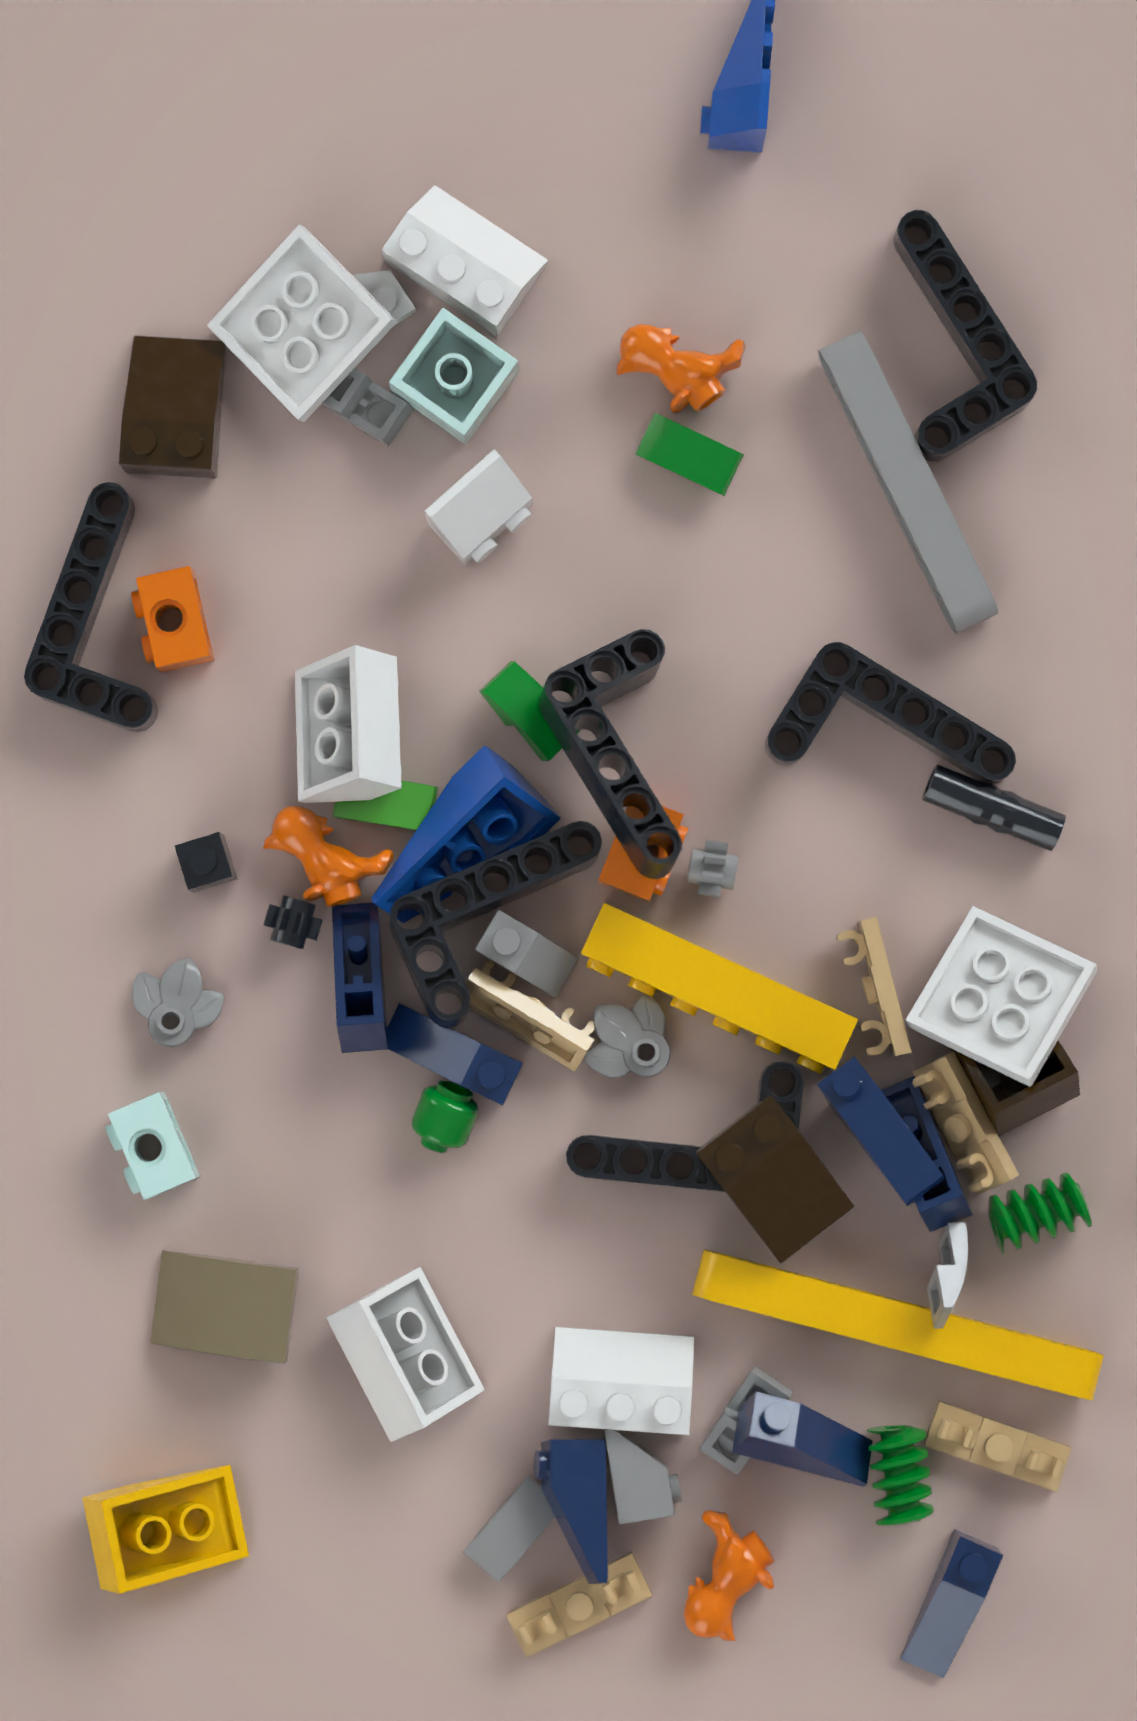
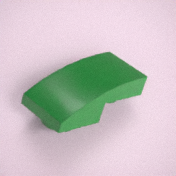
(689, 454)
(516, 701)

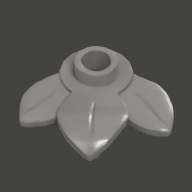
(179, 996)
(624, 1034)

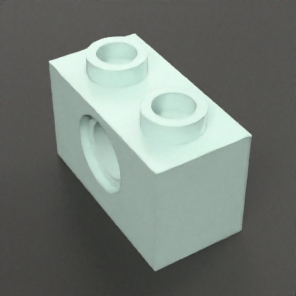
(175, 1161)

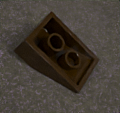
(173, 407)
(1014, 1103)
(774, 1178)

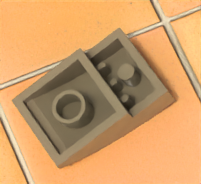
(224, 1306)

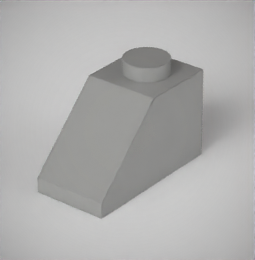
(526, 953)
(639, 1480)

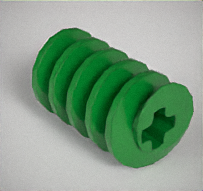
(1037, 1211)
(901, 1474)

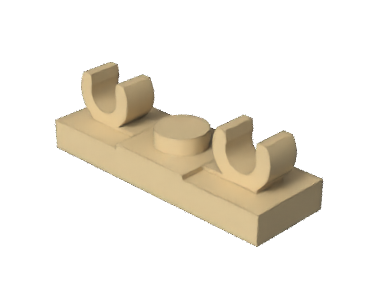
(878, 988)
(528, 1017)
(964, 1123)
(997, 1446)
(578, 1605)

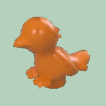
(686, 374)
(328, 867)
(735, 1570)

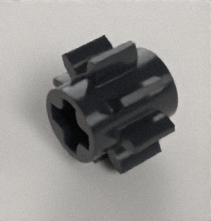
(293, 922)

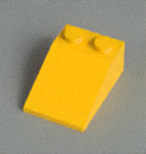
(164, 1528)

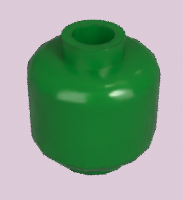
(445, 1116)

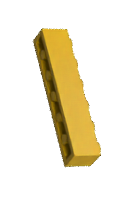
(719, 987)

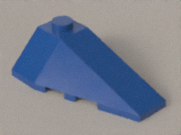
(742, 91)
(476, 817)

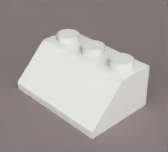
(463, 259)
(348, 727)
(405, 1354)
(621, 1380)

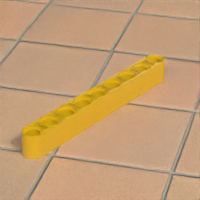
(897, 1324)

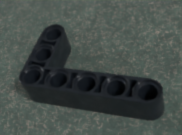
(966, 337)
(83, 616)
(886, 710)
(608, 749)
(478, 902)
(659, 1152)

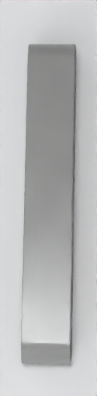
(907, 482)

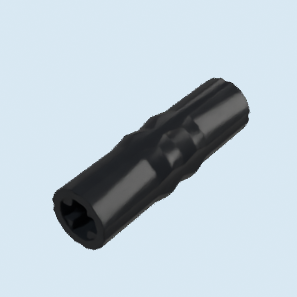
(994, 807)

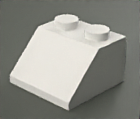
(480, 509)

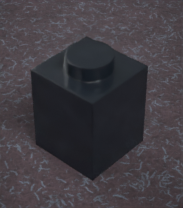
(205, 862)

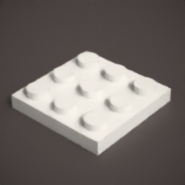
(301, 323)
(1001, 996)

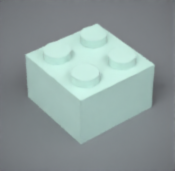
(454, 376)

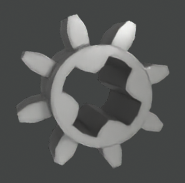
(712, 869)

